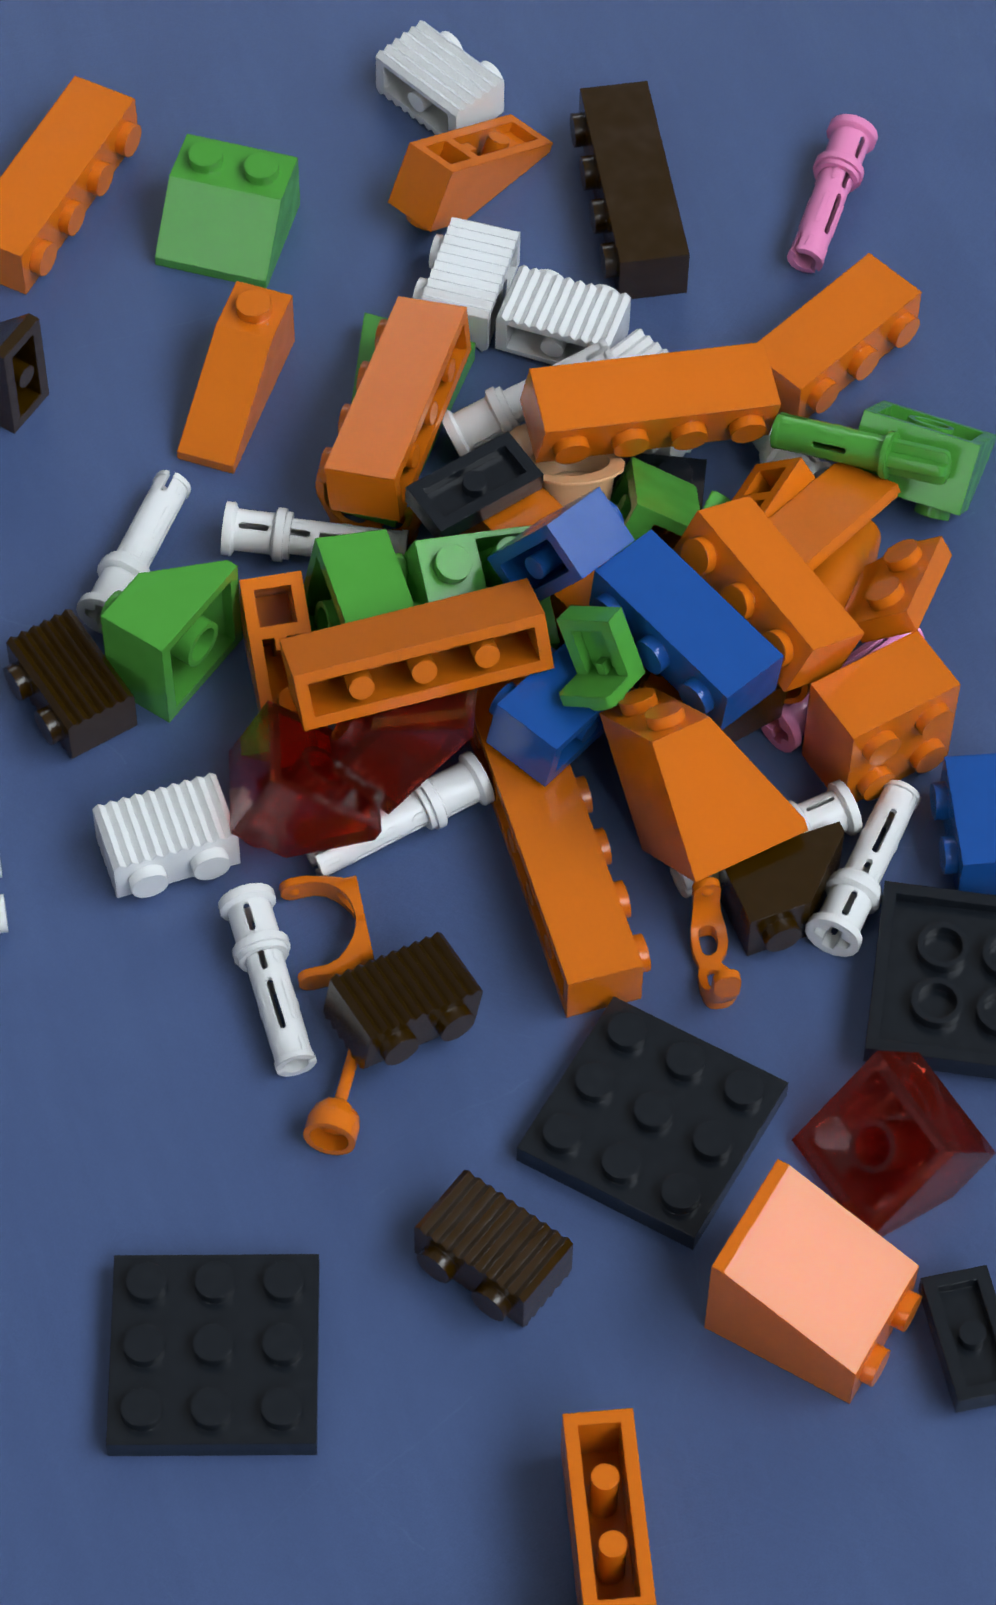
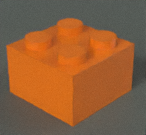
(881, 717)

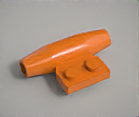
(884, 593)

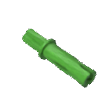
(861, 449)

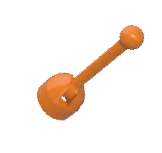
(332, 1122)

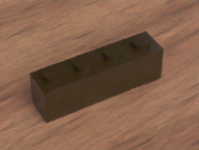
(631, 190)

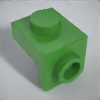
(601, 654)

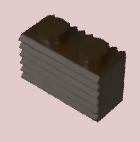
(69, 684)
(402, 1001)
(492, 1250)

